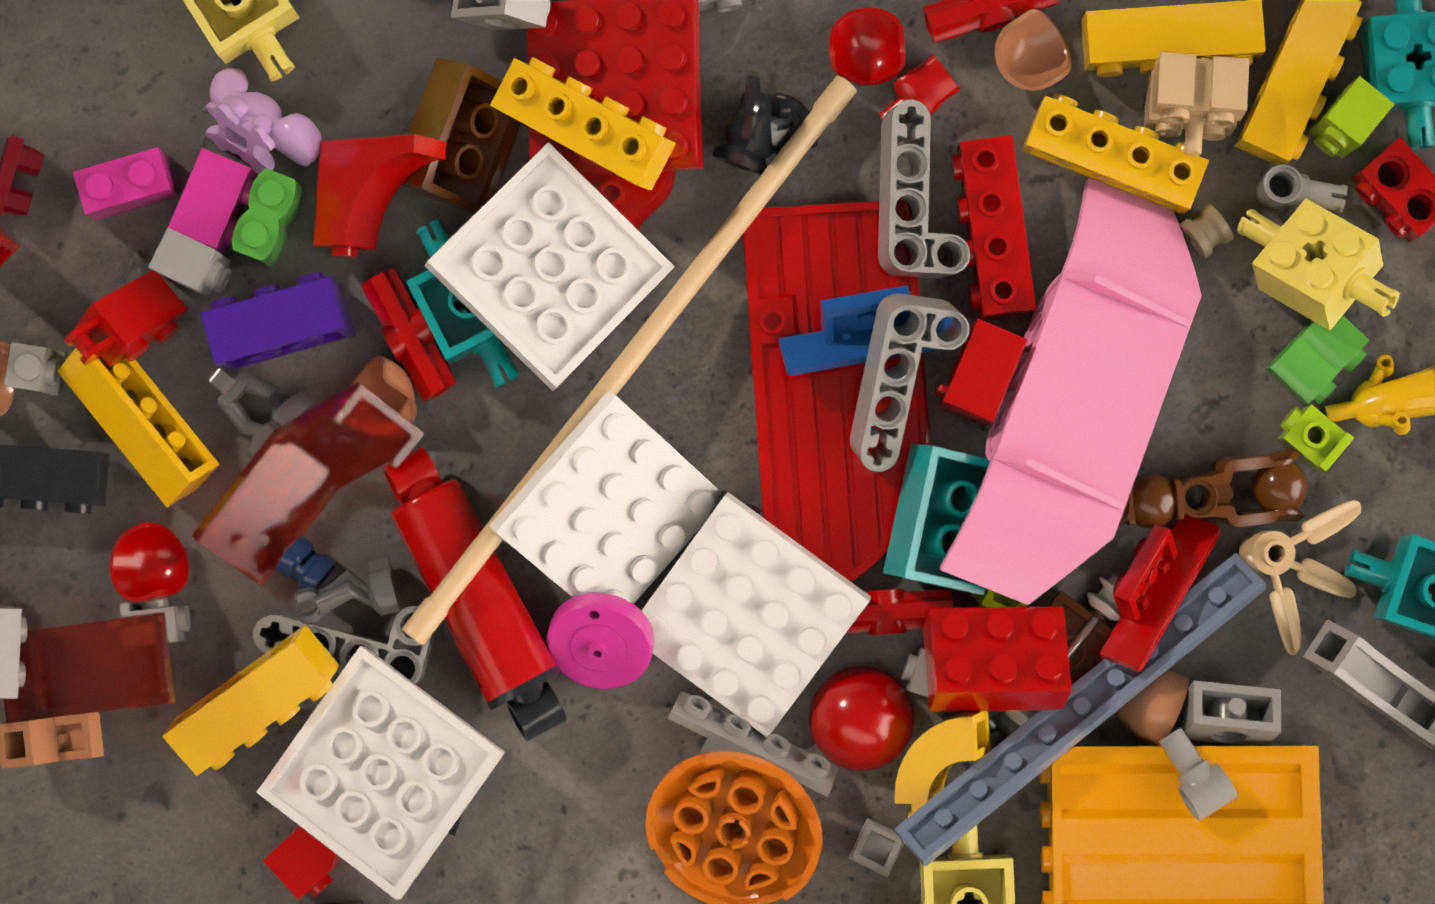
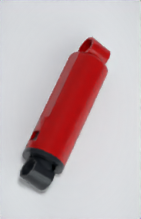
(488, 616)

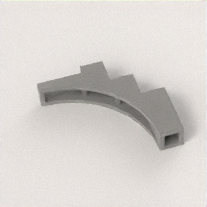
(1374, 681)

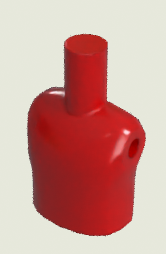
(925, 83)

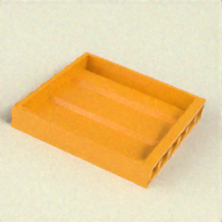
(1131, 840)

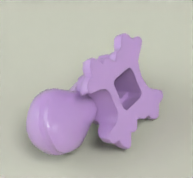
(254, 124)

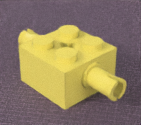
(246, 27)
(1317, 263)
(968, 870)

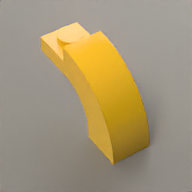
(936, 751)

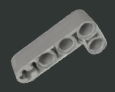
(915, 191)
(899, 380)
(342, 642)

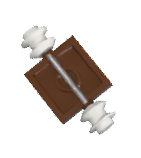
(1084, 634)

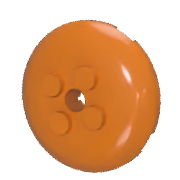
(730, 864)

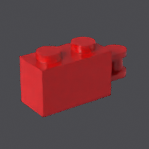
(128, 321)

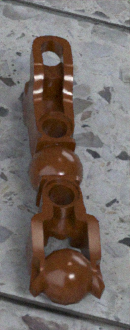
(1276, 486)

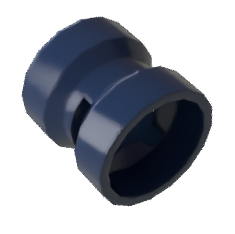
(316, 567)

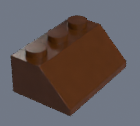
(476, 136)

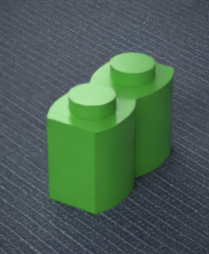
(272, 207)
(1316, 358)

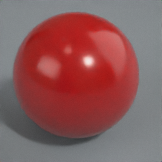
(861, 718)

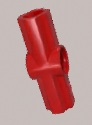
(959, 17)
(408, 334)
(897, 610)

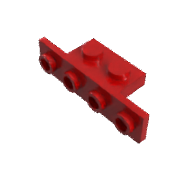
(1155, 587)

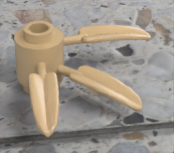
(1281, 557)

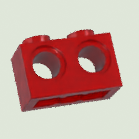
(1412, 182)

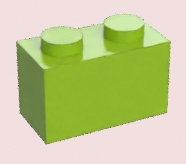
(1350, 118)

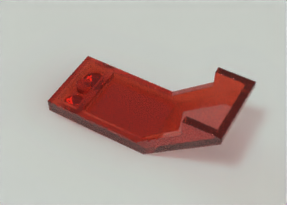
(298, 476)
(94, 668)

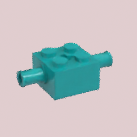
(1384, 50)
(454, 329)
(1403, 583)

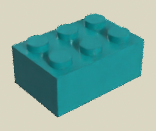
(930, 512)

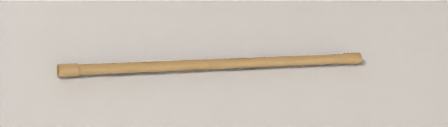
(824, 112)

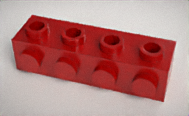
(994, 226)

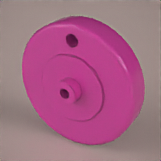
(600, 640)

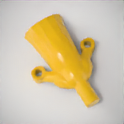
(1391, 401)

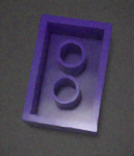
(277, 322)

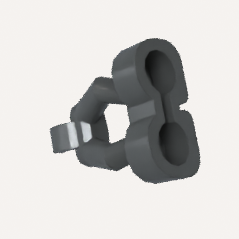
(244, 382)
(379, 592)

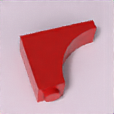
(358, 183)

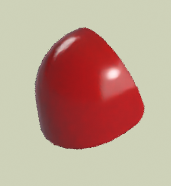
(867, 46)
(148, 563)

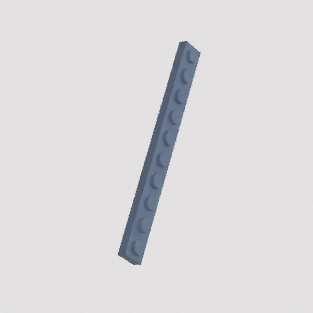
(1091, 702)

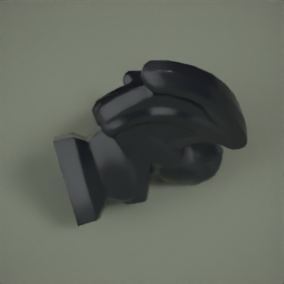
(756, 131)

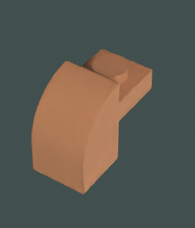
(50, 740)

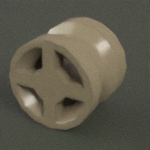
(1206, 231)

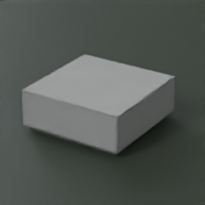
(876, 847)

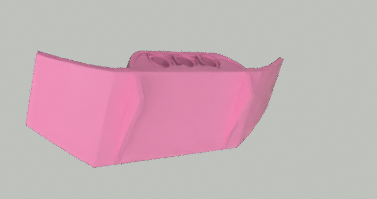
(1081, 398)

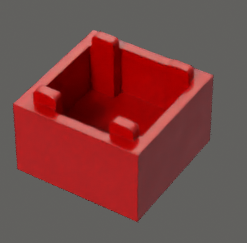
(981, 373)

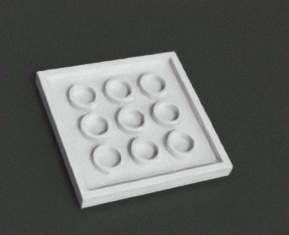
(549, 266)
(608, 506)
(750, 614)
(380, 772)

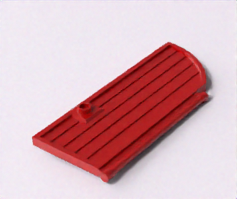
(804, 421)

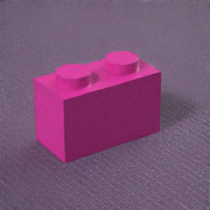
(126, 184)
(213, 200)

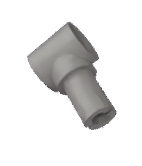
(1300, 187)
(1202, 785)

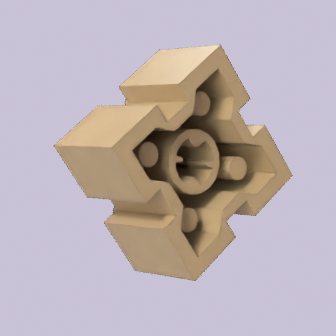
(1196, 96)

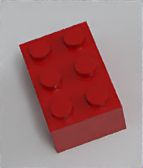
(996, 659)

